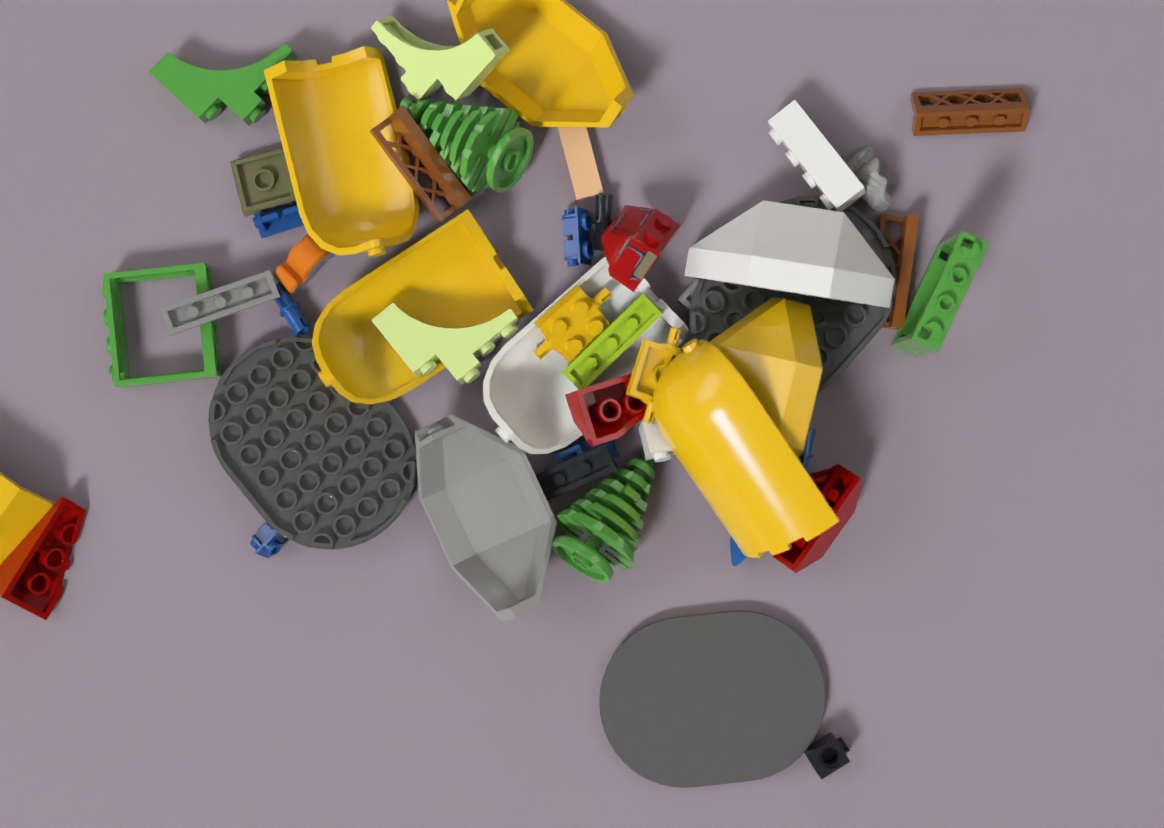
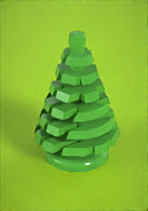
(475, 141)
(606, 522)

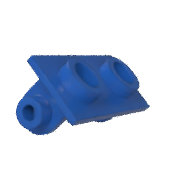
(277, 220)
(580, 249)
(267, 541)

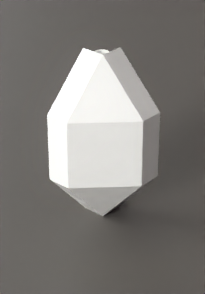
(794, 252)

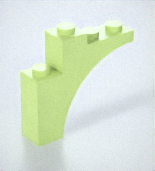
(433, 65)
(457, 348)

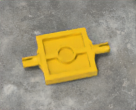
(572, 323)
(648, 367)

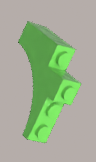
(208, 90)

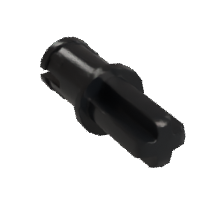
(603, 218)

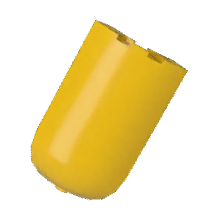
(338, 171)
(441, 281)
(736, 453)

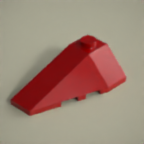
(605, 410)
(37, 566)

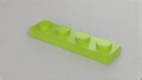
(612, 342)

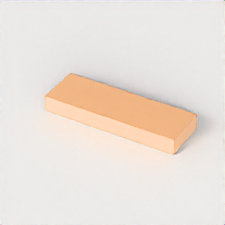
(580, 162)

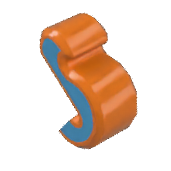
(301, 264)

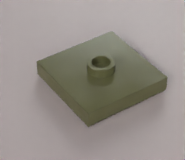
(263, 182)

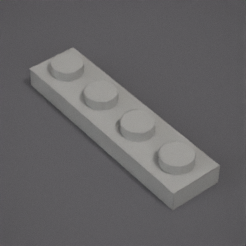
(219, 303)

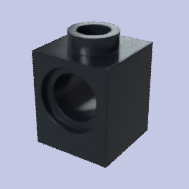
(826, 767)

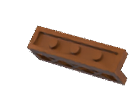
(970, 115)
(427, 157)
(903, 264)

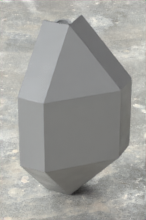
(486, 513)

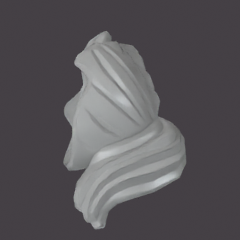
(873, 176)

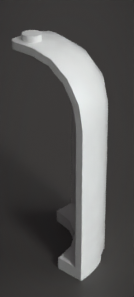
(529, 393)

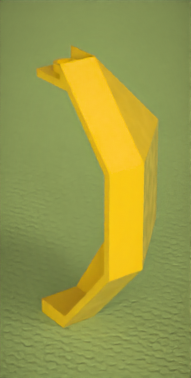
(557, 63)
(780, 363)

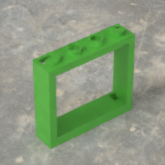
(940, 294)
(117, 341)

